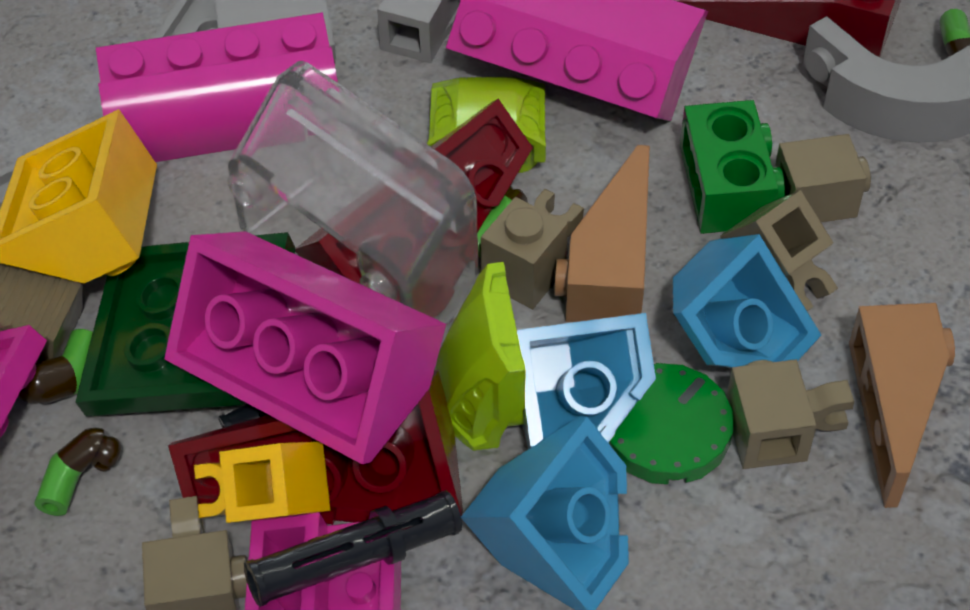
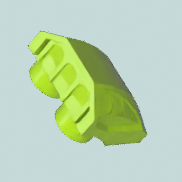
(462, 97)
(484, 364)

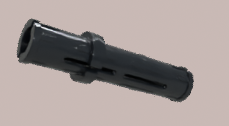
(429, 520)

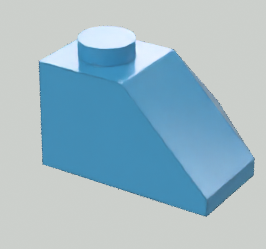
(741, 305)
(584, 371)
(558, 515)

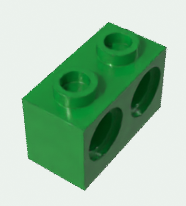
(728, 163)

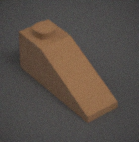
(609, 248)
(898, 370)

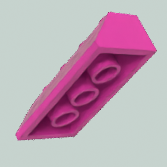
(602, 48)
(301, 342)

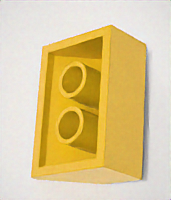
(79, 203)

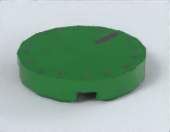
(676, 427)

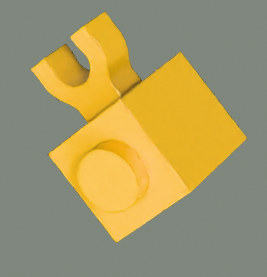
(267, 482)

